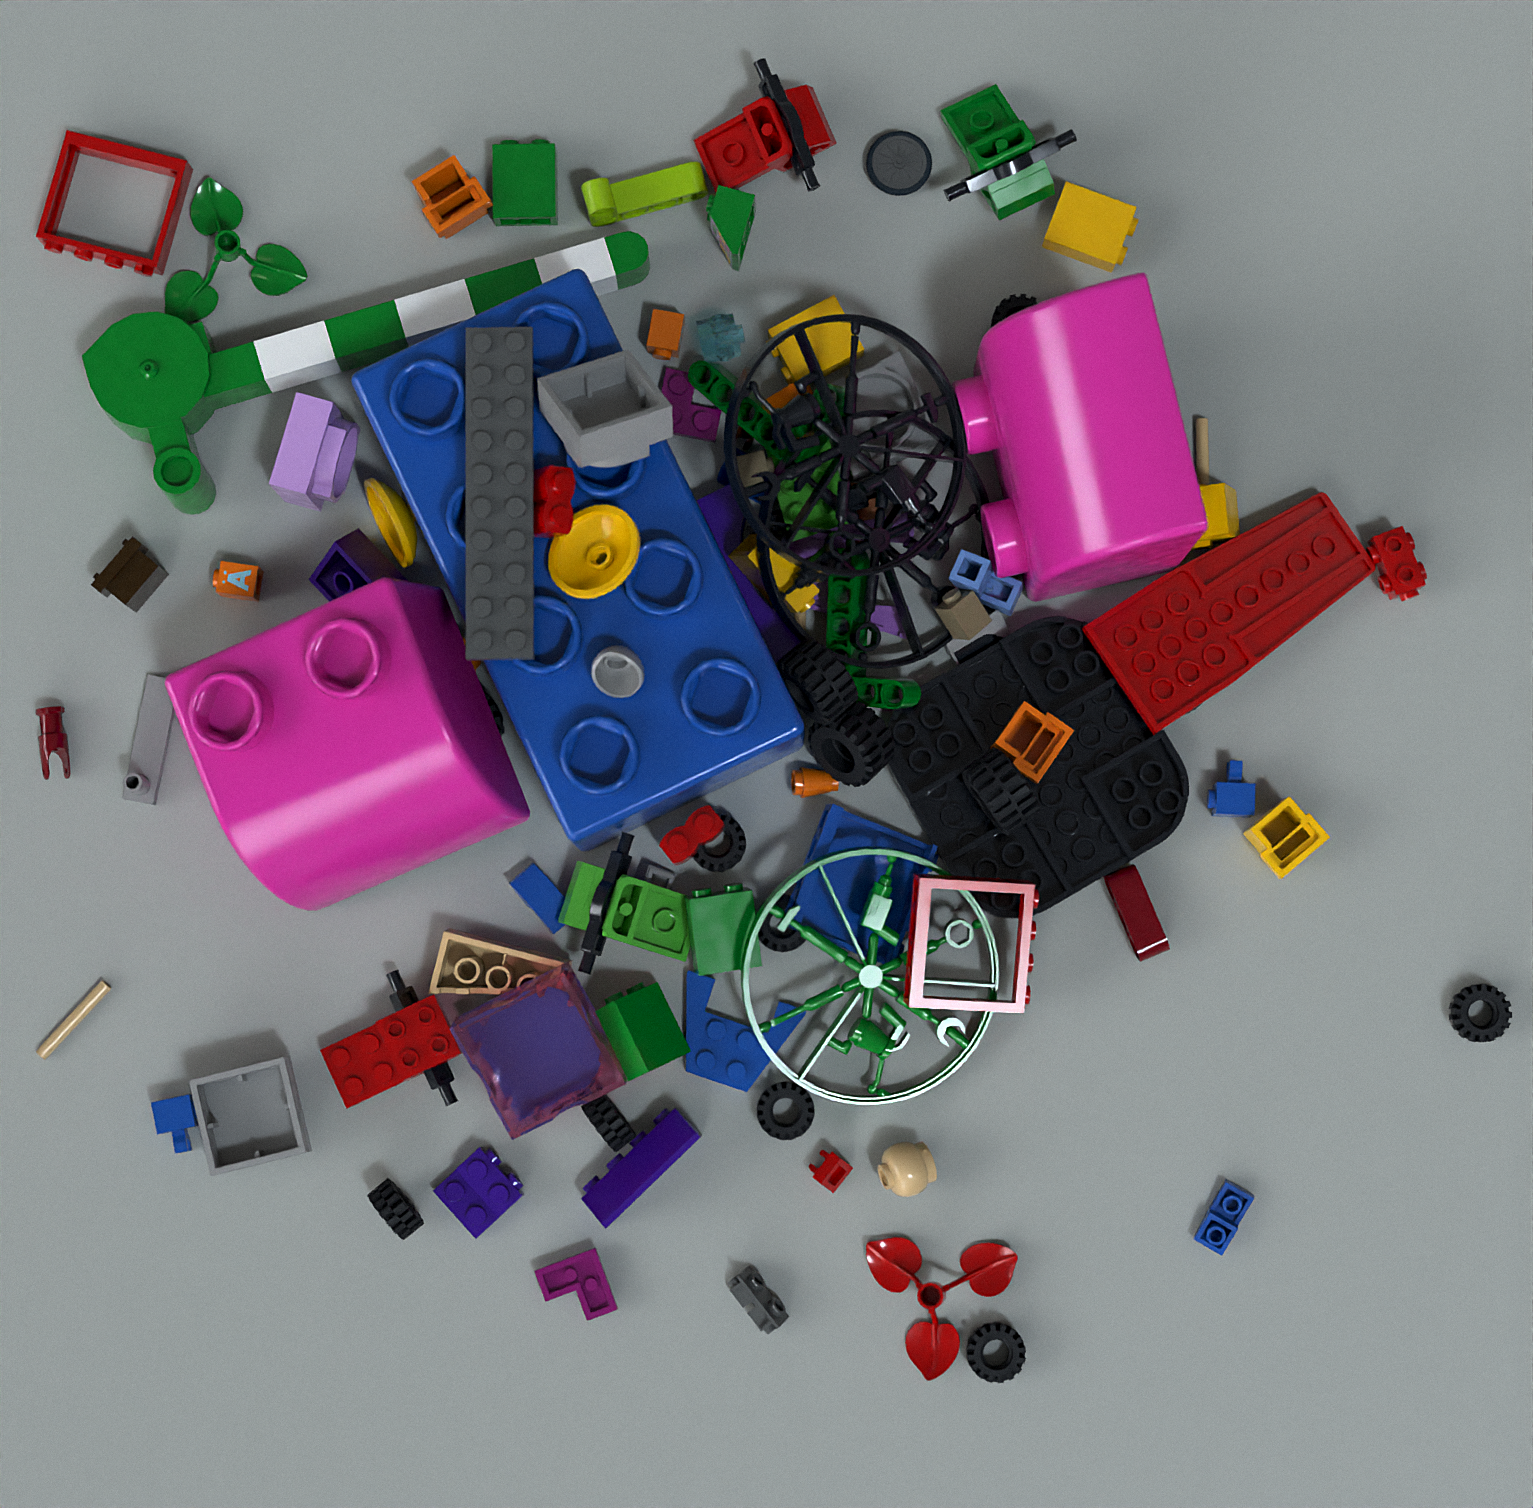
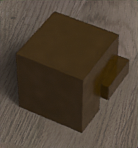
(130, 575)

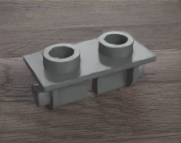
(751, 1287)

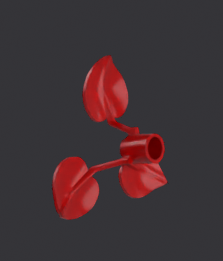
(896, 1261)

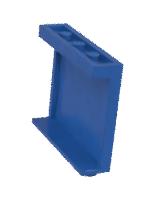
(854, 878)

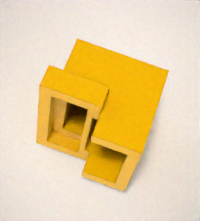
(1221, 514)
(1285, 836)

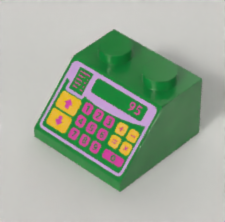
(731, 221)

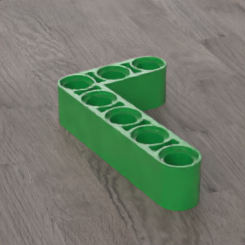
(760, 425)
(838, 640)

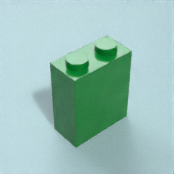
(525, 183)
(720, 928)
(642, 1029)

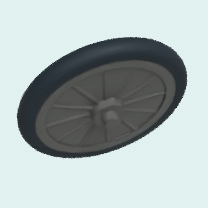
(899, 163)

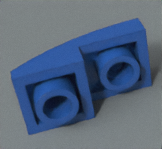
(540, 896)
(1223, 1217)

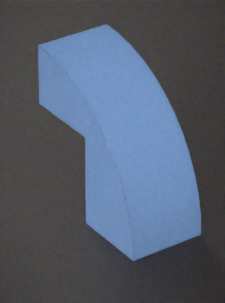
(977, 574)

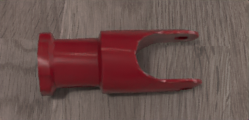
(53, 739)

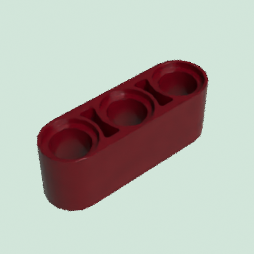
(1136, 913)

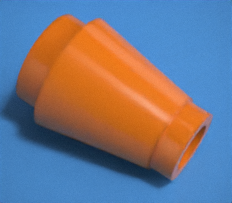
(812, 782)

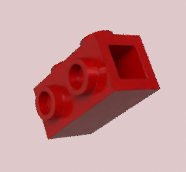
(1397, 564)

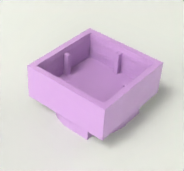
(314, 454)

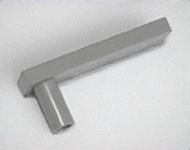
(150, 743)

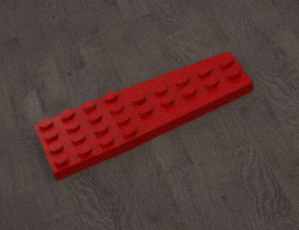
(1227, 609)

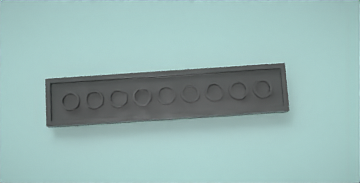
(500, 493)

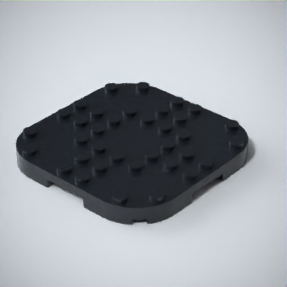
(1099, 801)

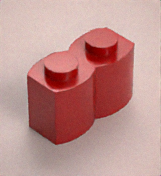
(552, 504)
(699, 829)

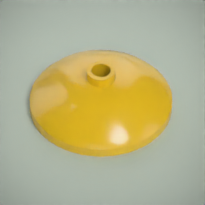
(393, 520)
(596, 535)

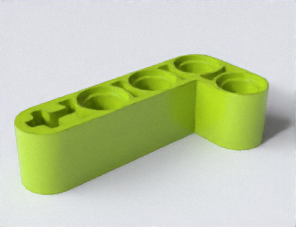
(643, 194)

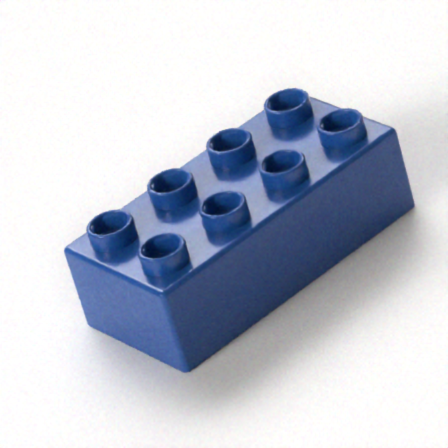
(709, 686)

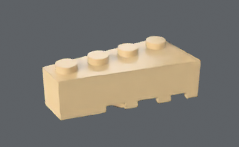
(485, 965)

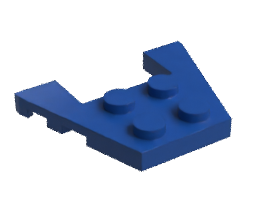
(724, 1048)

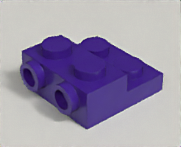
(479, 1191)

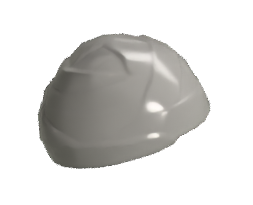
(617, 671)

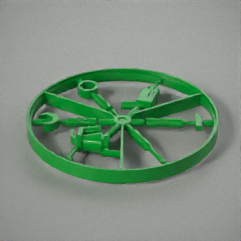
(864, 1032)

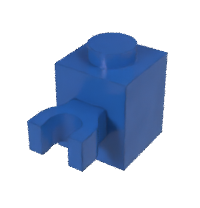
(1232, 796)
(176, 1116)

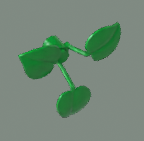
(220, 211)

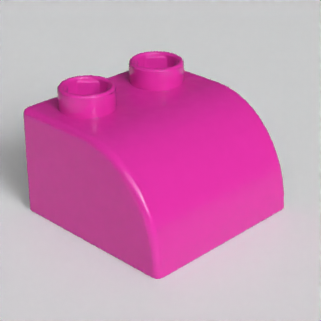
(1082, 442)
(348, 744)

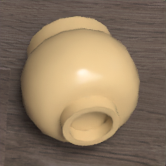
(907, 1168)

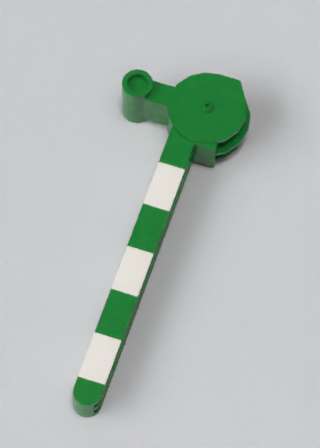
(166, 379)

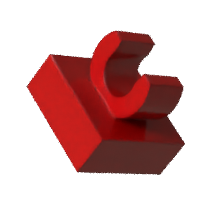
(831, 1172)

